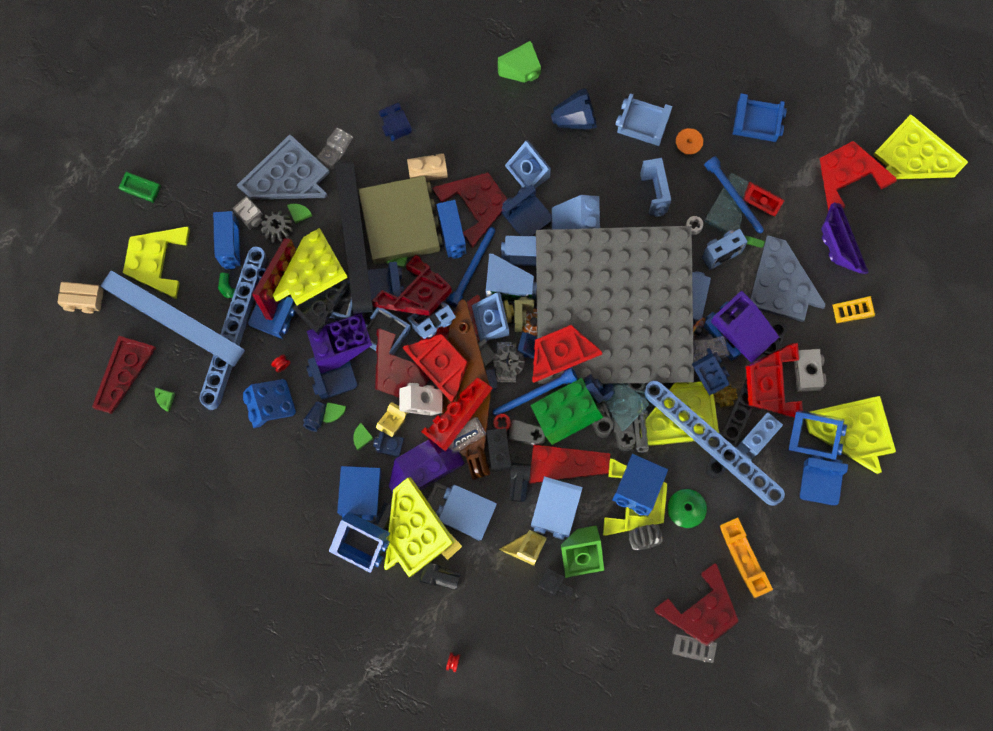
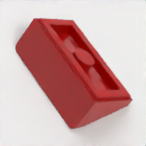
(763, 199)

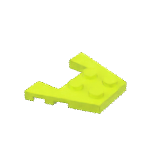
(147, 255)
(632, 519)

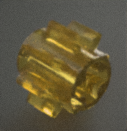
(726, 396)

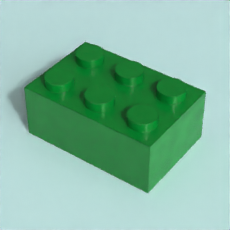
(566, 411)

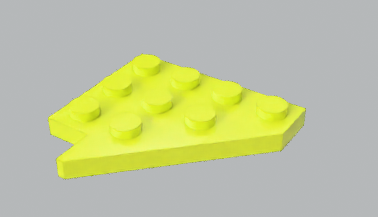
(866, 431)
(414, 530)

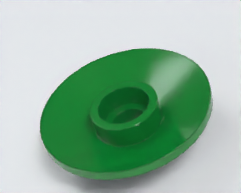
(685, 518)

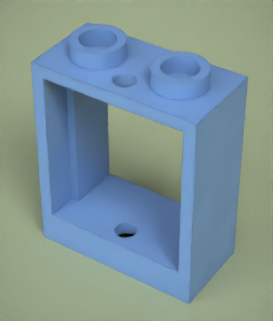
(519, 250)

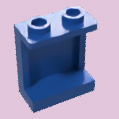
(759, 119)
(640, 485)
(359, 491)

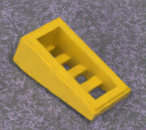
(859, 302)

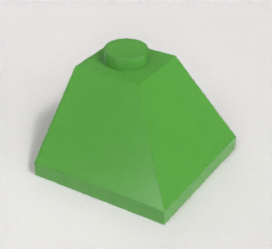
(520, 64)
(582, 552)

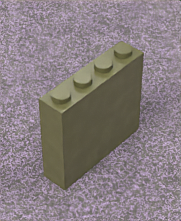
(400, 219)

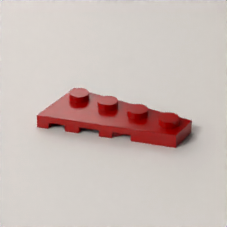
(450, 424)
(566, 463)

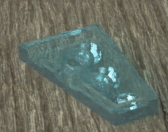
(725, 212)
(625, 405)

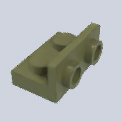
(522, 306)

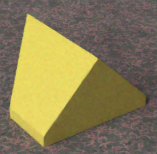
(526, 547)

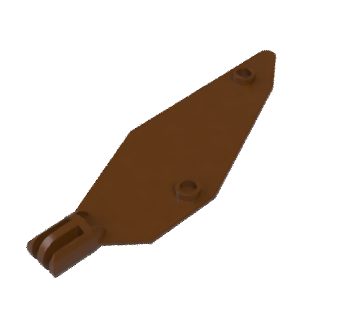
(468, 346)

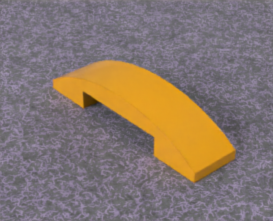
(744, 558)

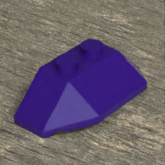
(841, 241)
(424, 465)

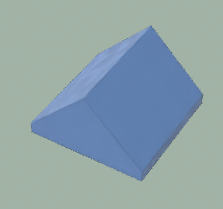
(528, 166)
(490, 318)

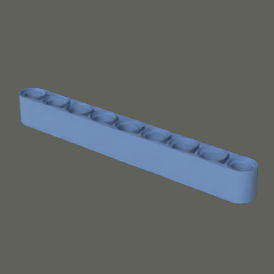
(173, 318)
(231, 319)
(716, 452)

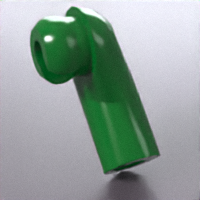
(224, 288)

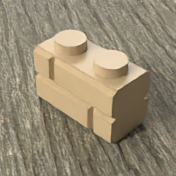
(429, 166)
(80, 296)

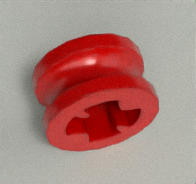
(280, 363)
(500, 416)
(453, 662)

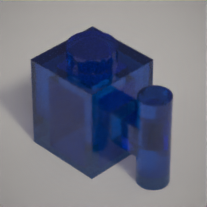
(396, 124)

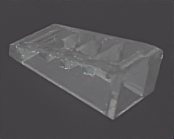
(711, 653)

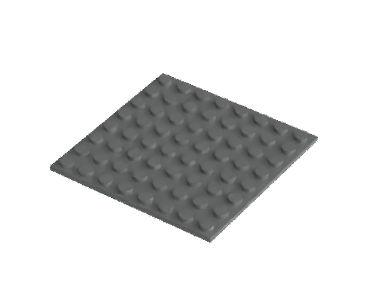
(624, 295)

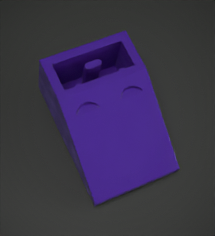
(745, 326)
(339, 342)

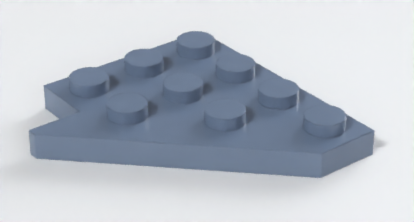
(286, 174)
(782, 283)

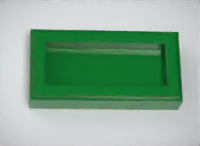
(139, 187)

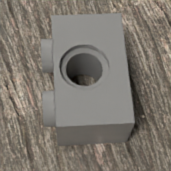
(807, 381)

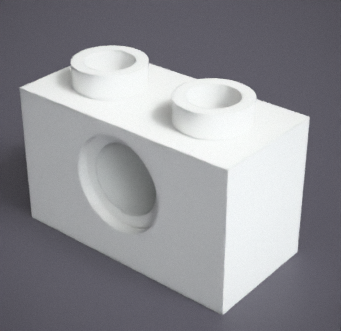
(420, 400)

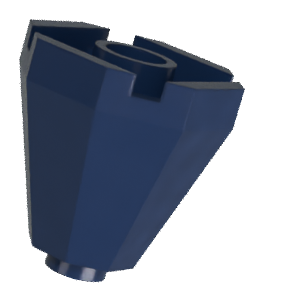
(575, 112)

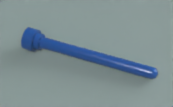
(714, 166)
(455, 297)
(568, 376)

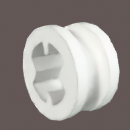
(700, 223)

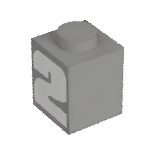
(248, 213)

